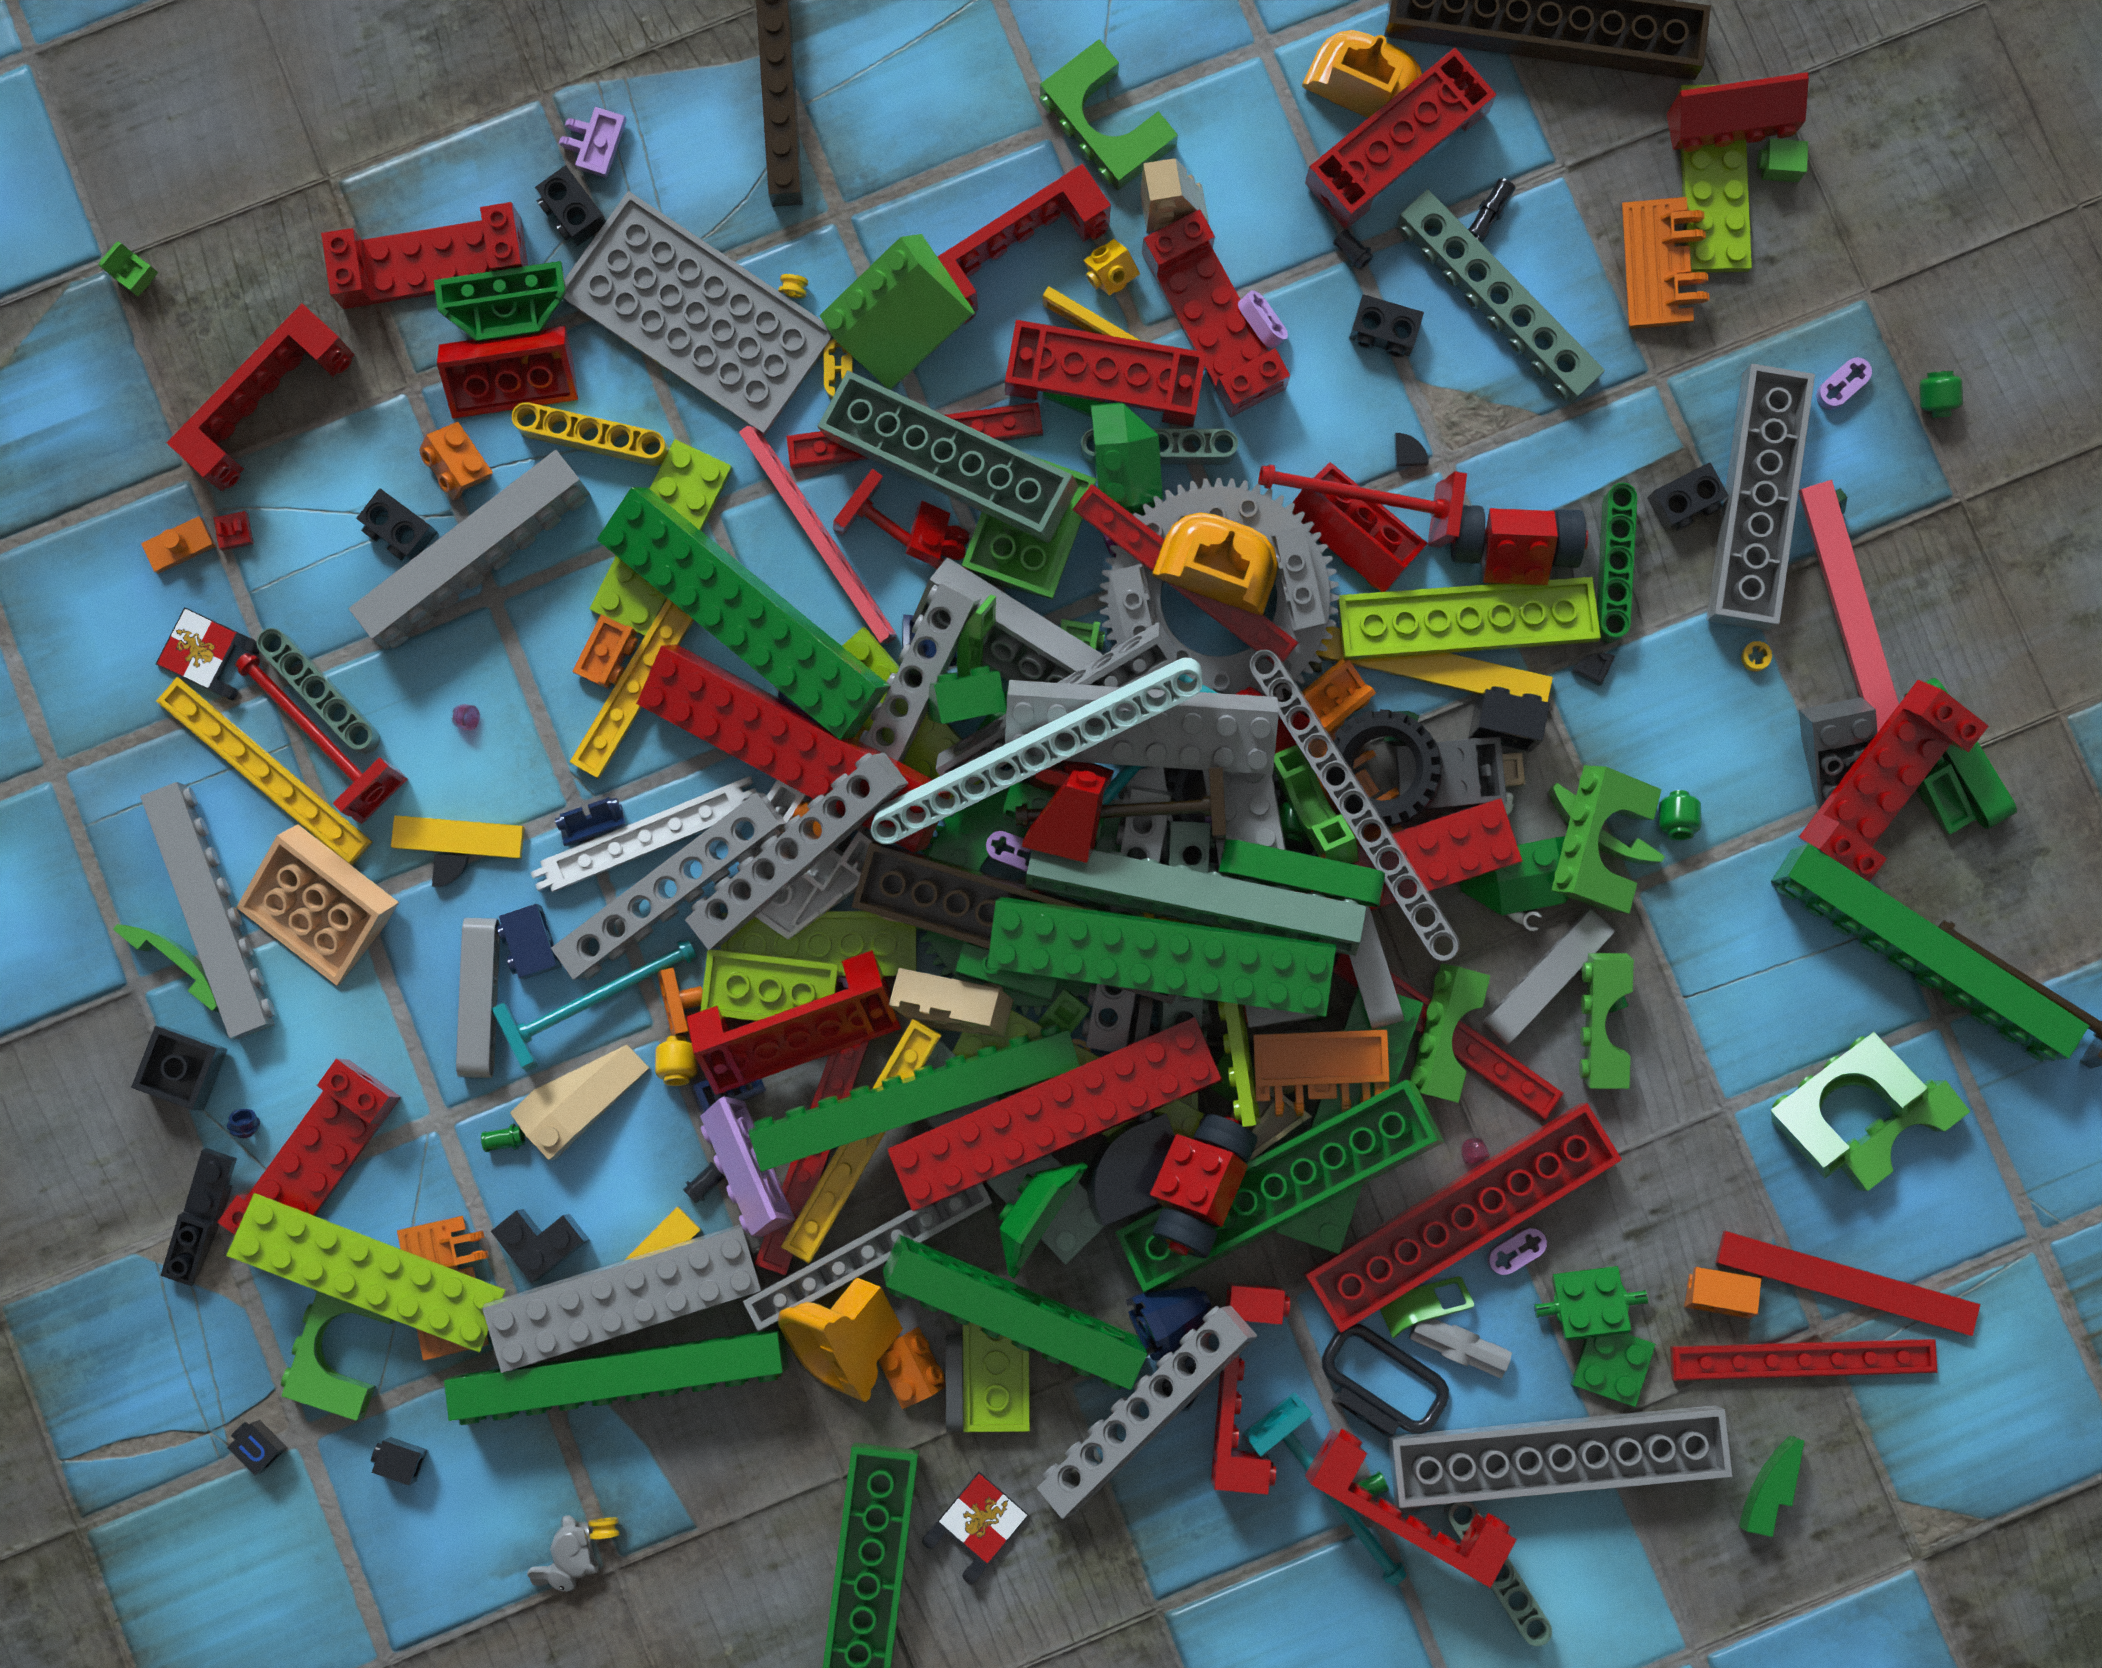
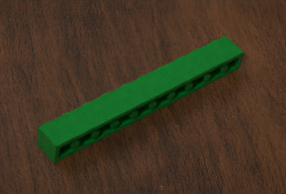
(913, 1098)

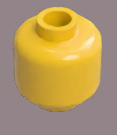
(675, 1061)

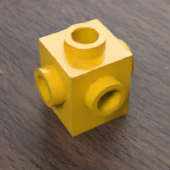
(1110, 267)

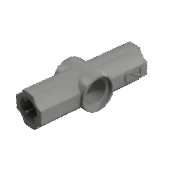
(1462, 1346)

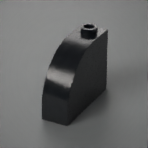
(1128, 1167)

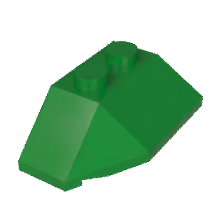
(502, 301)
(1126, 457)
(1521, 885)
(1035, 1210)

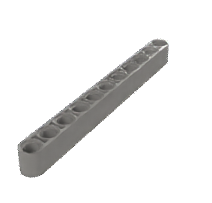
(1340, 795)

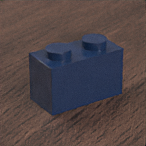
(528, 941)

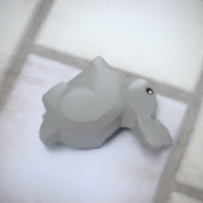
(571, 1557)

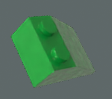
(965, 697)

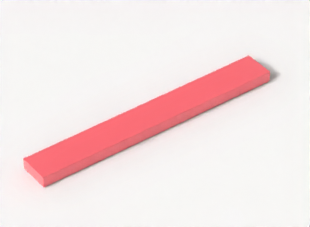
(818, 534)
(1849, 598)

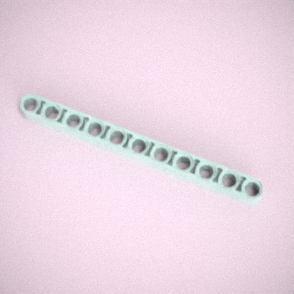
(1043, 738)

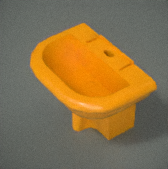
(1360, 71)
(1219, 561)
(844, 1341)

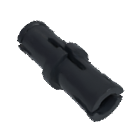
(1491, 209)

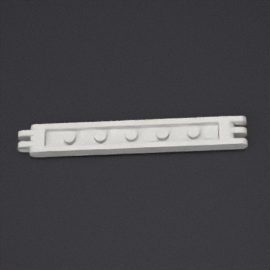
(641, 837)

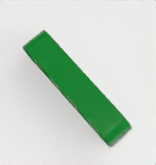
(1622, 548)
(1979, 781)
(1302, 872)

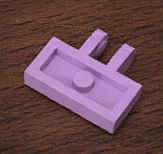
(599, 143)

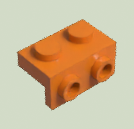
(454, 460)
(605, 652)
(1338, 694)
(912, 1369)

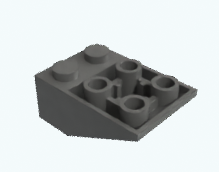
(1834, 740)
(1469, 773)

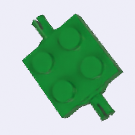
(1591, 1303)

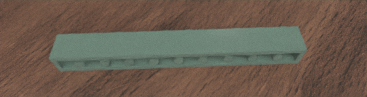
(1200, 897)

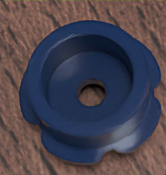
(243, 1123)

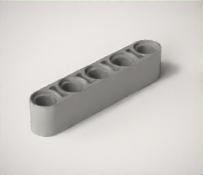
(1548, 976)
(1375, 978)
(477, 997)

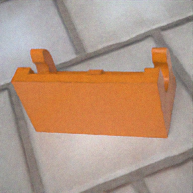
(1723, 1293)

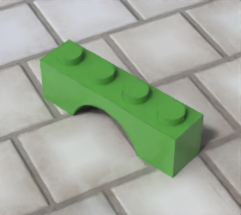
(1302, 790)
(1607, 979)
(1454, 995)
(1872, 1153)

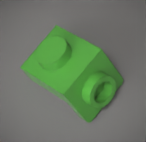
(127, 268)
(1085, 632)

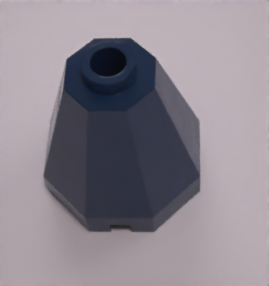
(1167, 1316)

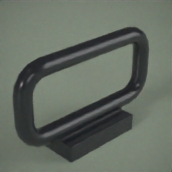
(1367, 1405)

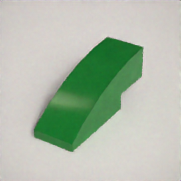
(1946, 797)
(1773, 1487)

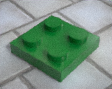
(1614, 1366)

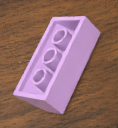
(755, 1192)

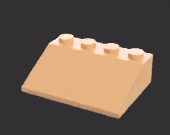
(316, 903)

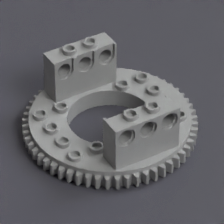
(1299, 582)

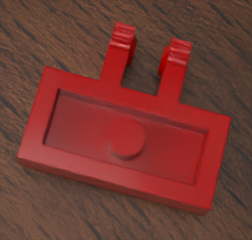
(933, 537)

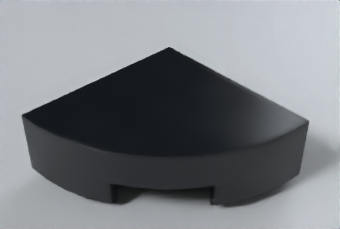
(1409, 451)
(1594, 667)
(448, 869)

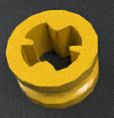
(793, 286)
(1748, 650)
(603, 1528)

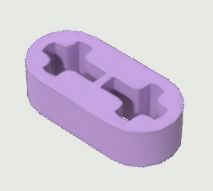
(1262, 319)
(1848, 389)
(1008, 858)
(1512, 1244)

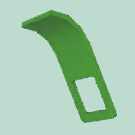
(1421, 1305)

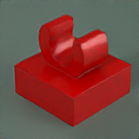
(233, 530)

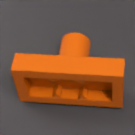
(178, 544)
(677, 1001)

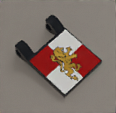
(200, 651)
(980, 1522)

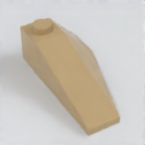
(570, 1104)

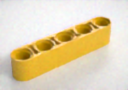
(578, 424)

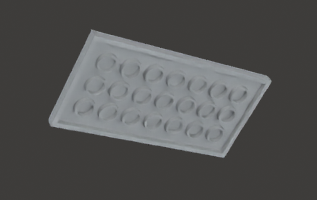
(696, 313)

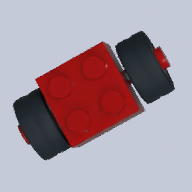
(1520, 543)
(1201, 1183)

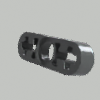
(954, 1383)

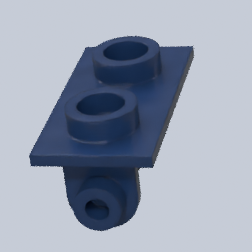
(604, 817)

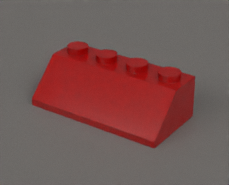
(1738, 112)
(507, 372)
(1360, 531)

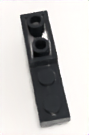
(198, 1222)

